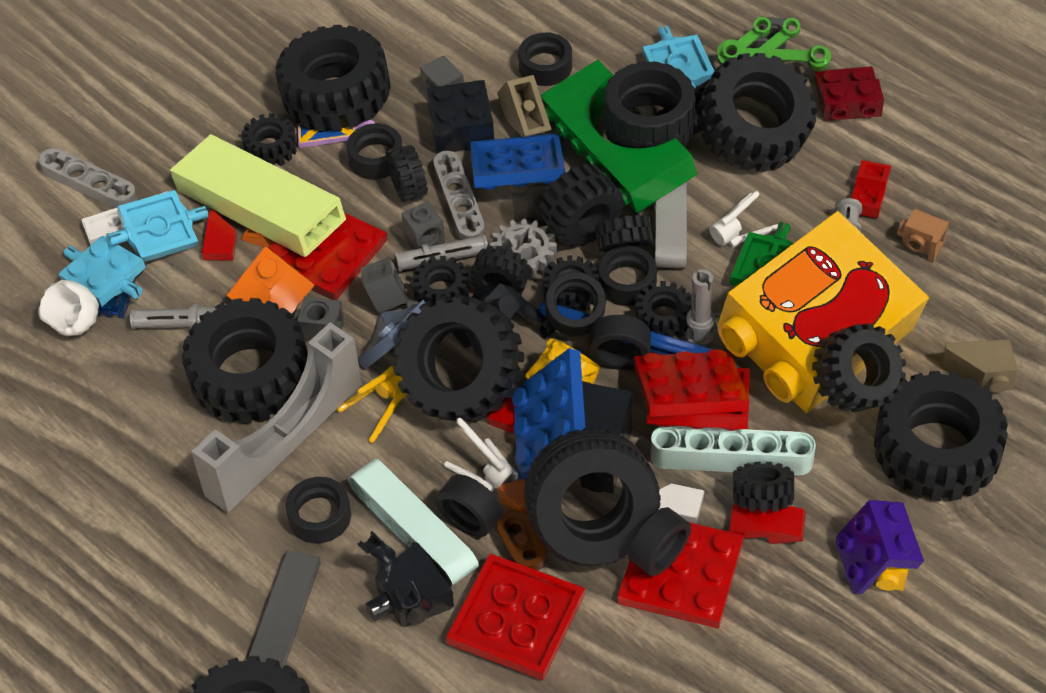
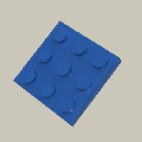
(517, 161)
(548, 407)

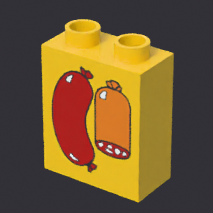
(808, 292)

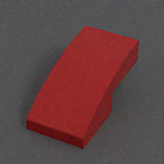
(871, 187)
(778, 526)

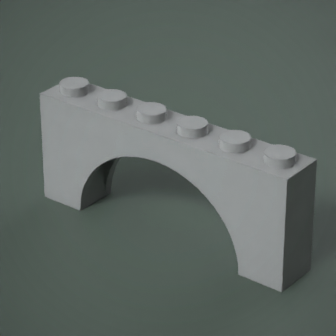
(234, 468)

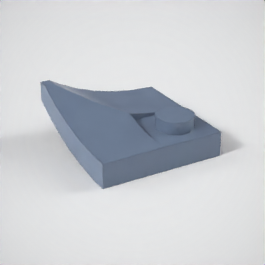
(386, 334)

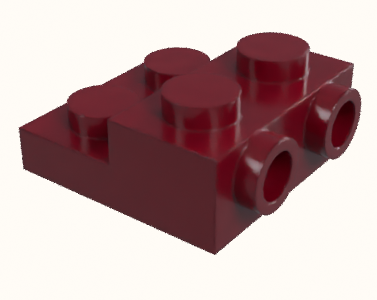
(849, 93)

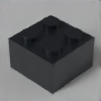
(460, 115)

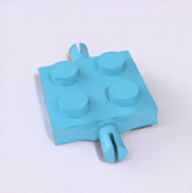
(682, 54)
(157, 226)
(104, 270)

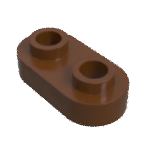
(523, 543)

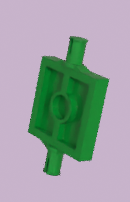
(759, 251)

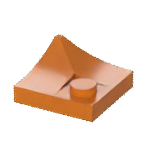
(273, 281)

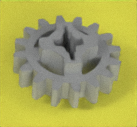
(527, 241)

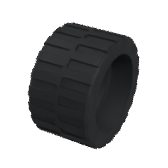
(648, 85)

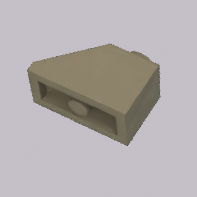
(524, 106)
(986, 362)

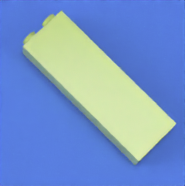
(258, 195)

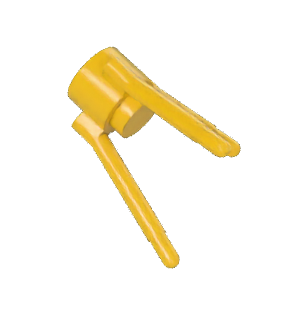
(386, 386)

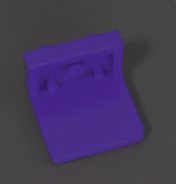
(875, 540)

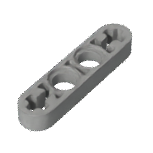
(84, 182)
(458, 197)

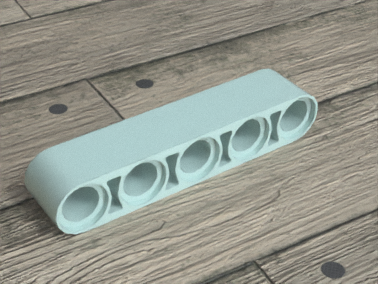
(717, 442)
(412, 520)

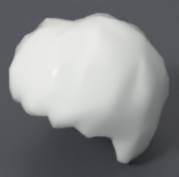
(68, 307)

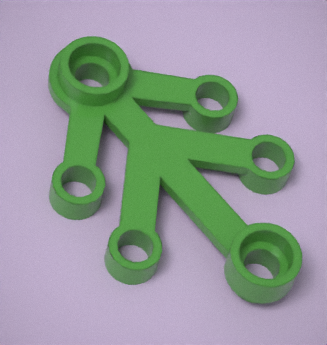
(771, 46)

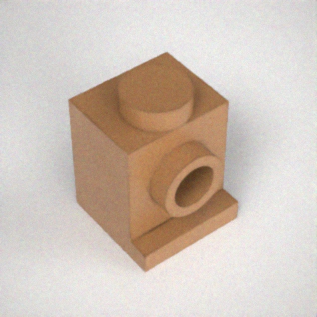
(923, 233)

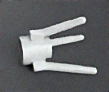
(728, 228)
(497, 470)

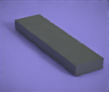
(285, 607)

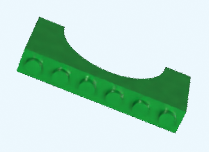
(638, 173)

